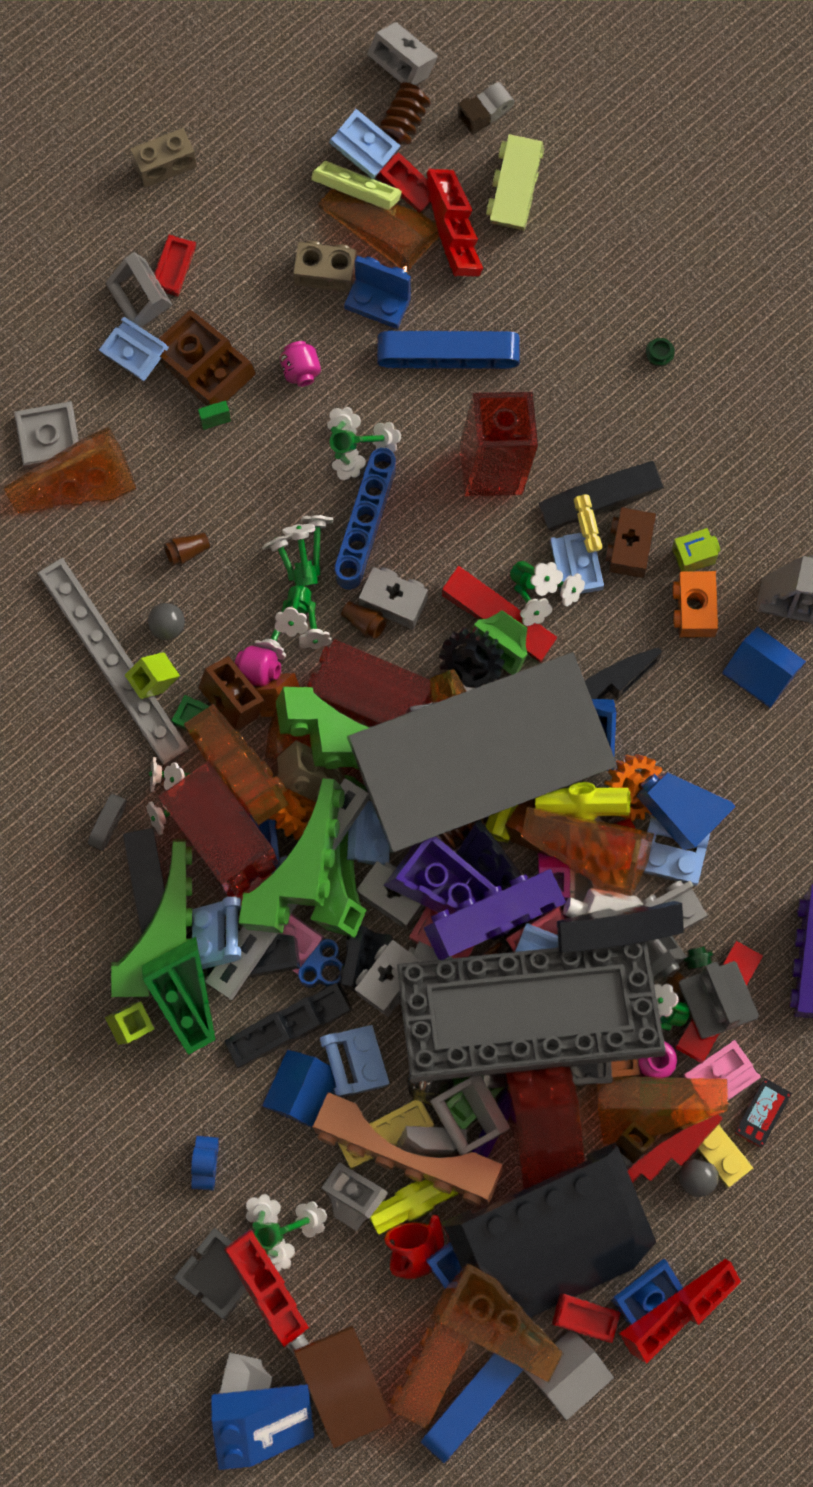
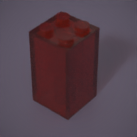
(498, 443)
(366, 686)
(219, 830)
(544, 1122)

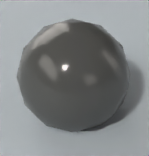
(166, 621)
(698, 1178)

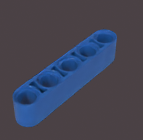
(448, 349)
(363, 505)
(470, 1407)

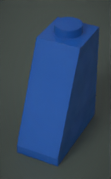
(683, 808)

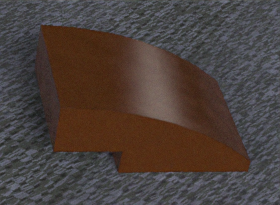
(204, 360)
(343, 1386)

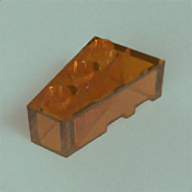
(429, 1375)

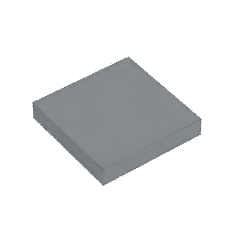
(45, 432)

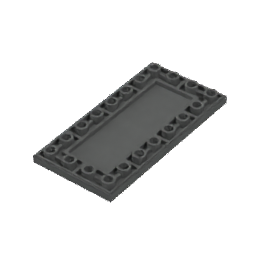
(481, 752)
(528, 1011)

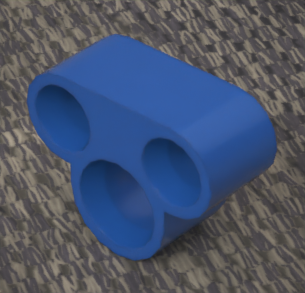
(318, 962)
(204, 1163)

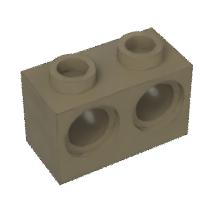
(163, 157)
(323, 274)
(299, 774)

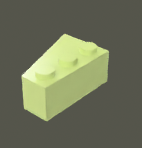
(515, 182)

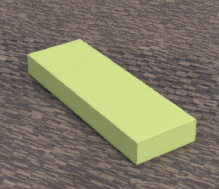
(356, 185)

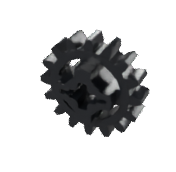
(473, 658)

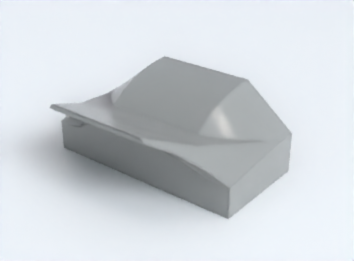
(428, 1141)
(352, 1196)
(244, 1374)

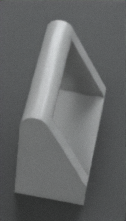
(158, 299)
(483, 1107)

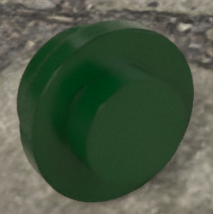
(660, 352)
(698, 957)

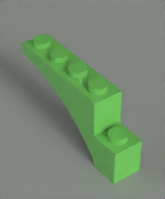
(305, 713)
(304, 873)
(342, 907)
(163, 932)

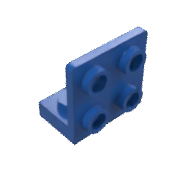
(379, 292)

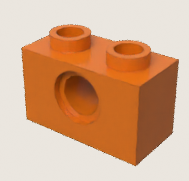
(699, 587)

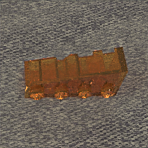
(237, 764)

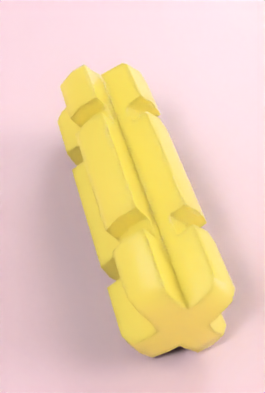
(587, 523)

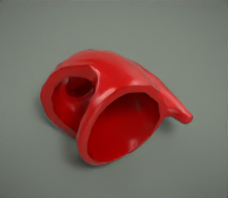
(412, 1246)

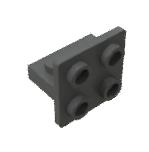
(718, 999)

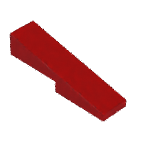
(405, 177)
(483, 602)
(691, 1303)

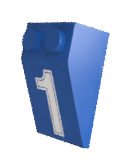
(259, 1424)

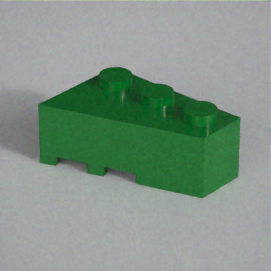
(181, 993)

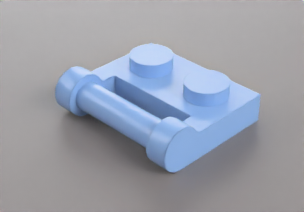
(672, 861)
(209, 929)
(363, 1059)

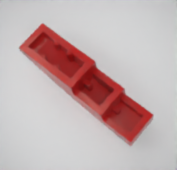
(452, 221)
(690, 1042)
(678, 1147)
(266, 1288)

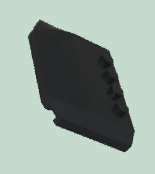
(558, 1233)

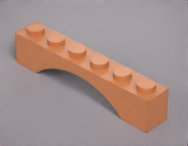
(466, 1174)

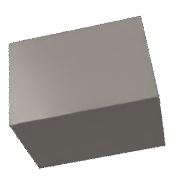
(576, 1377)

